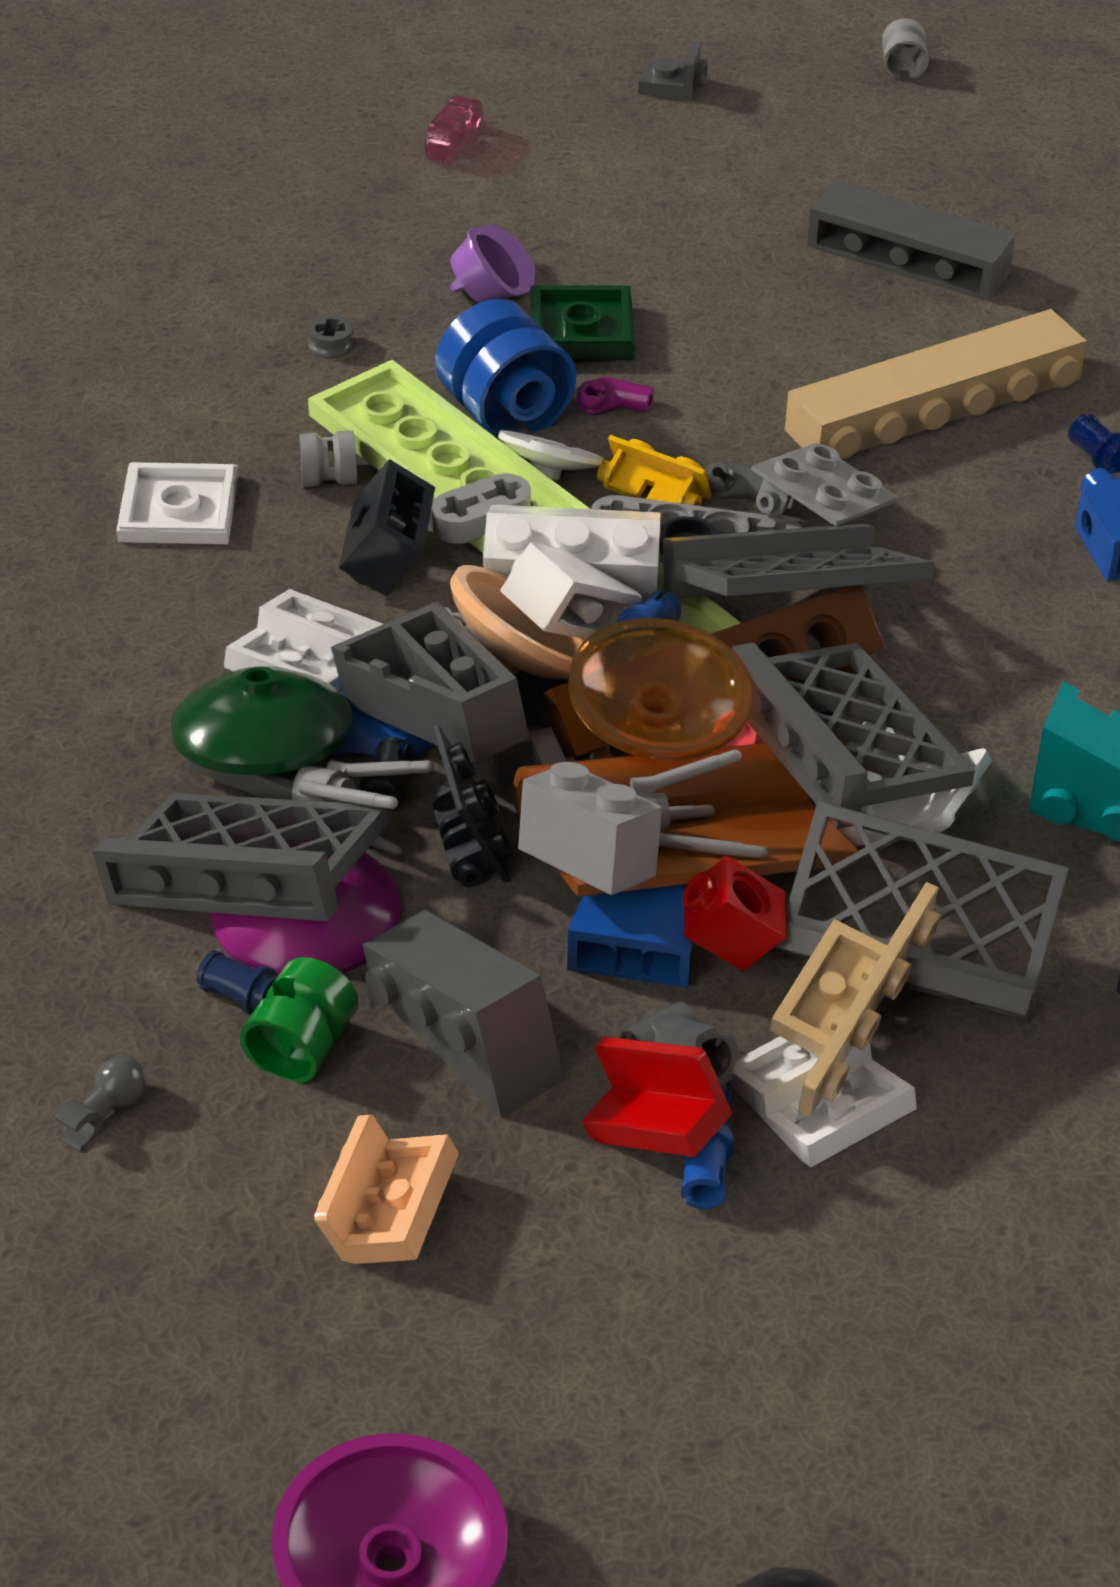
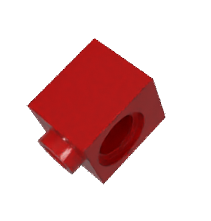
(734, 913)

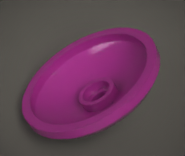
(366, 909)
(390, 1501)

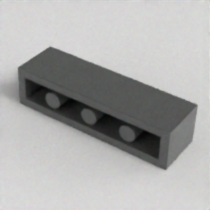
(911, 240)

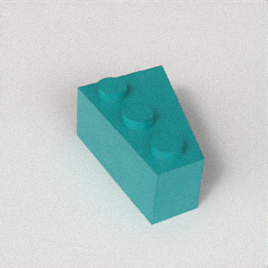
(1079, 766)

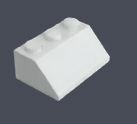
(610, 540)

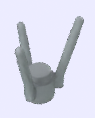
(335, 785)
(646, 787)

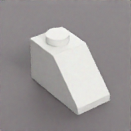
(565, 592)

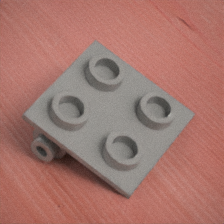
(820, 482)

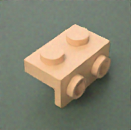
(384, 1193)

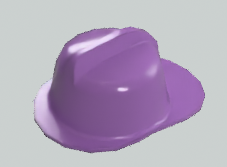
(491, 265)

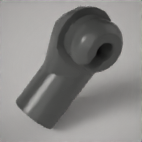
(733, 480)

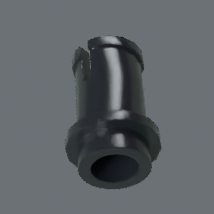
(389, 785)

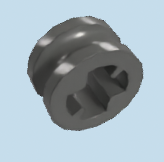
(330, 336)

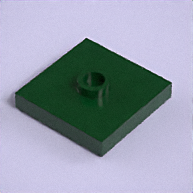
(586, 319)

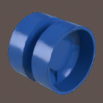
(505, 368)

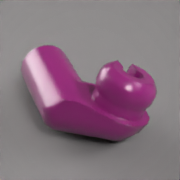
(610, 394)

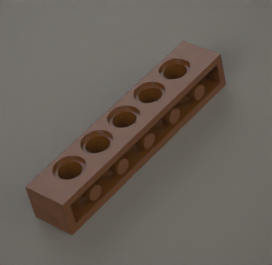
(832, 618)

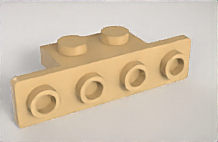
(841, 988)

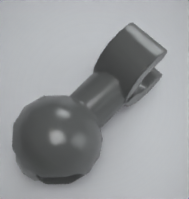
(117, 1085)

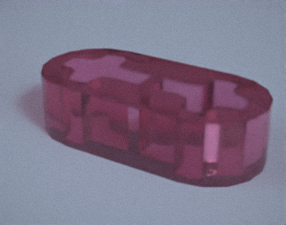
(453, 128)

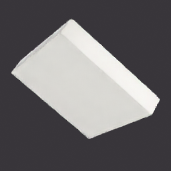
(177, 503)

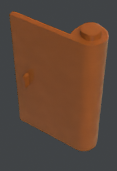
(752, 802)

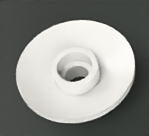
(548, 455)

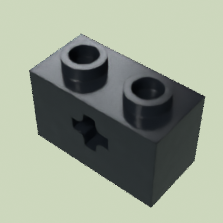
(387, 528)

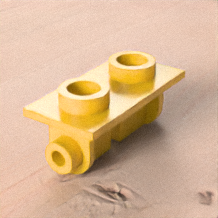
(639, 465)

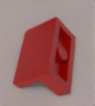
(658, 1098)

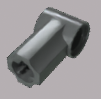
(681, 1026)

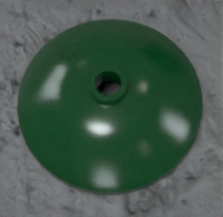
(261, 722)

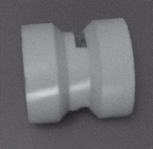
(897, 51)
(315, 458)

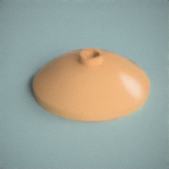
(506, 629)

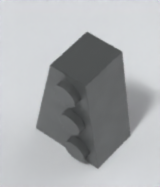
(433, 673)
(469, 1007)

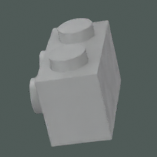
(590, 827)

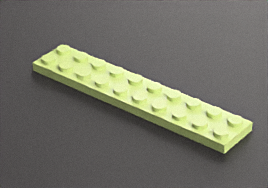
(420, 430)

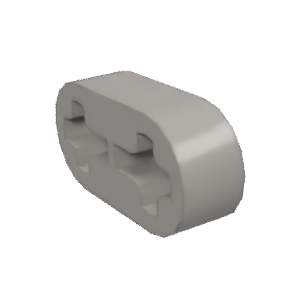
(462, 512)

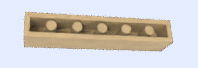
(936, 384)

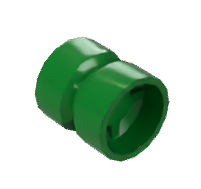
(299, 1019)

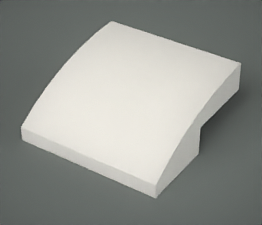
(297, 636)
(868, 1101)

